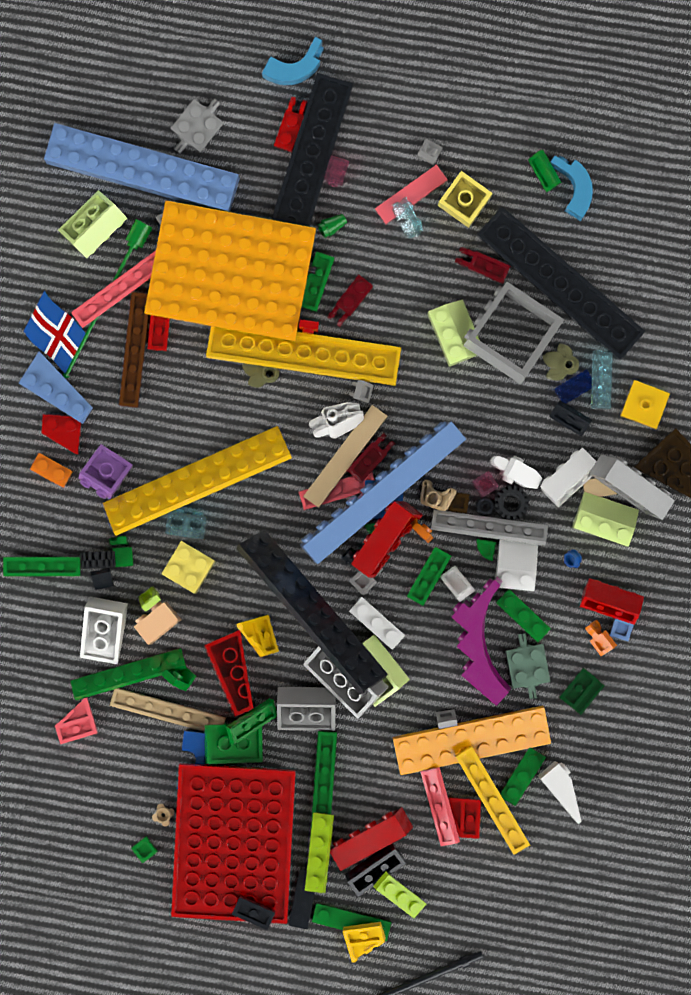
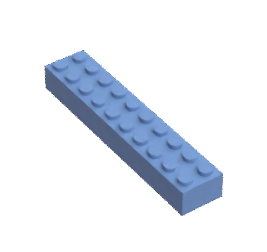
(141, 168)
(382, 492)

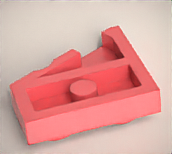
(77, 723)

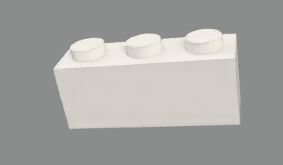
(568, 477)
(377, 623)

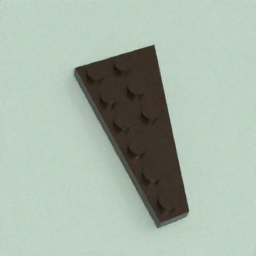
(670, 463)

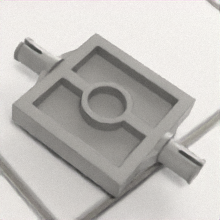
(197, 126)

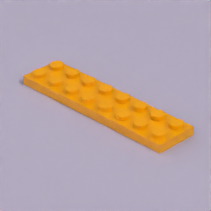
(486, 735)

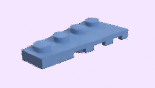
(50, 385)

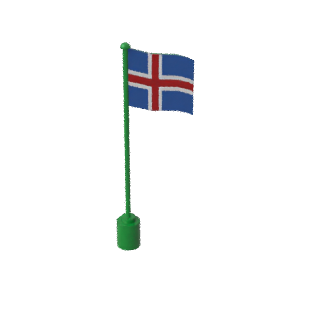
(57, 331)

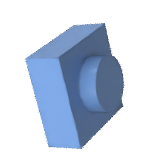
(621, 630)

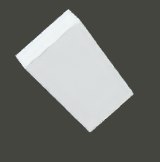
(457, 583)

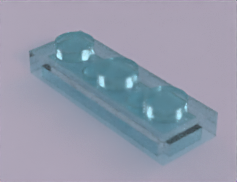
(601, 380)

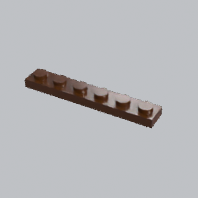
(134, 351)

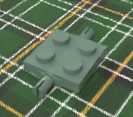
(527, 666)

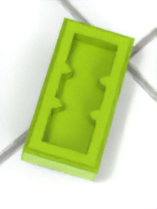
(149, 598)

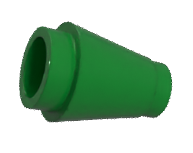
(331, 225)

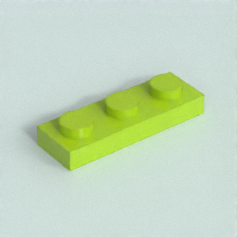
(399, 895)

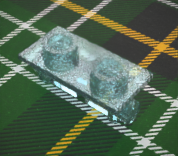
(412, 224)

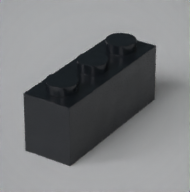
(370, 870)

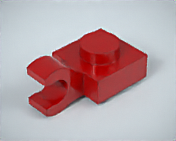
(308, 327)

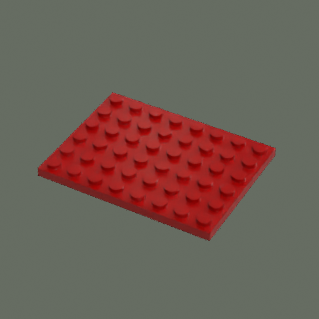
(232, 840)

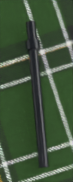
(463, 962)

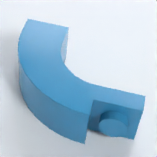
(294, 73)
(581, 185)

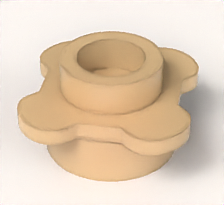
(158, 817)

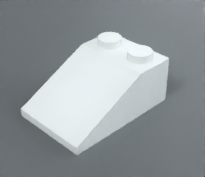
(517, 565)
(103, 630)
(560, 784)

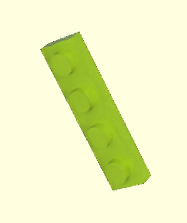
(319, 852)

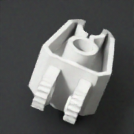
(337, 420)
(516, 471)

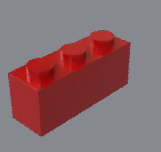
(612, 601)

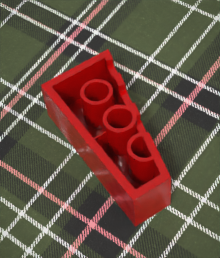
(385, 537)
(231, 670)
(371, 839)

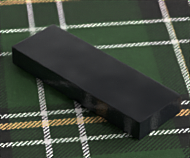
(302, 903)

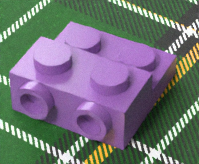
(104, 472)

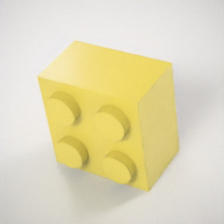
(465, 199)
(188, 567)

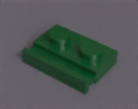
(581, 691)

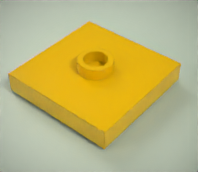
(645, 404)

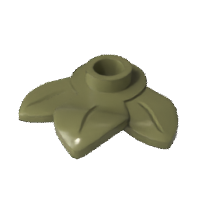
(557, 362)
(258, 374)

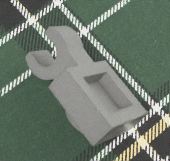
(363, 583)

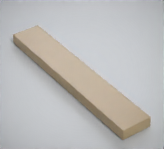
(345, 456)
(164, 710)

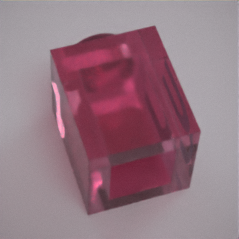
(336, 171)
(485, 484)

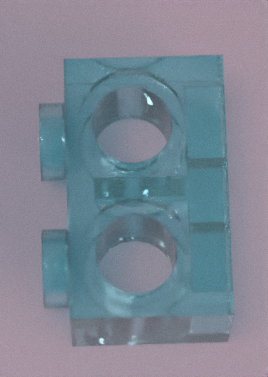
(185, 529)

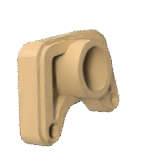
(434, 498)

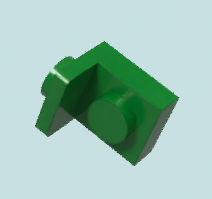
(180, 679)

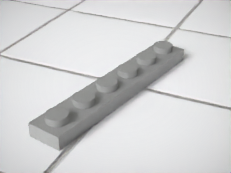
(489, 527)

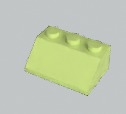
(92, 224)
(451, 325)
(606, 519)
(396, 677)

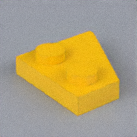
(260, 635)
(363, 938)

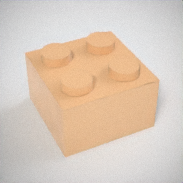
(157, 623)

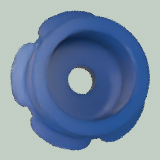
(572, 559)

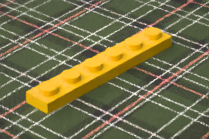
(492, 800)

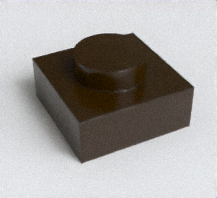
(459, 503)

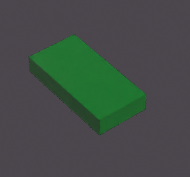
(544, 171)

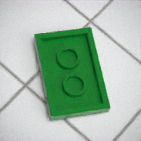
(220, 750)

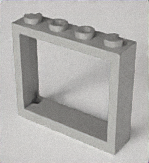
(495, 358)

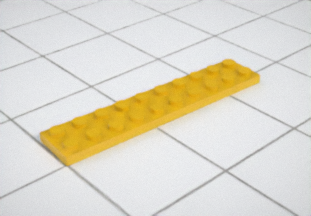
(308, 354)
(196, 480)

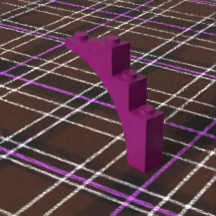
(479, 671)

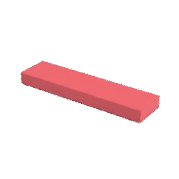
(413, 192)
(345, 488)
(440, 806)

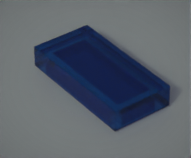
(574, 387)

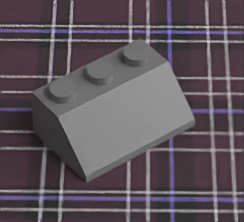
(305, 709)

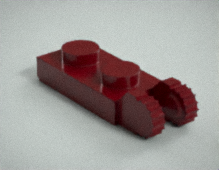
(484, 265)
(351, 299)
(369, 459)

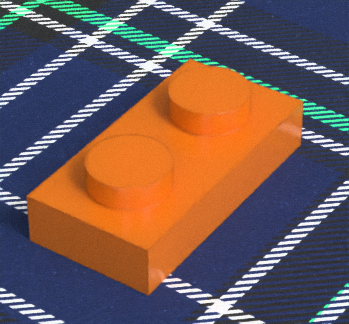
(51, 470)

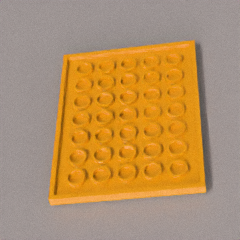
(230, 271)

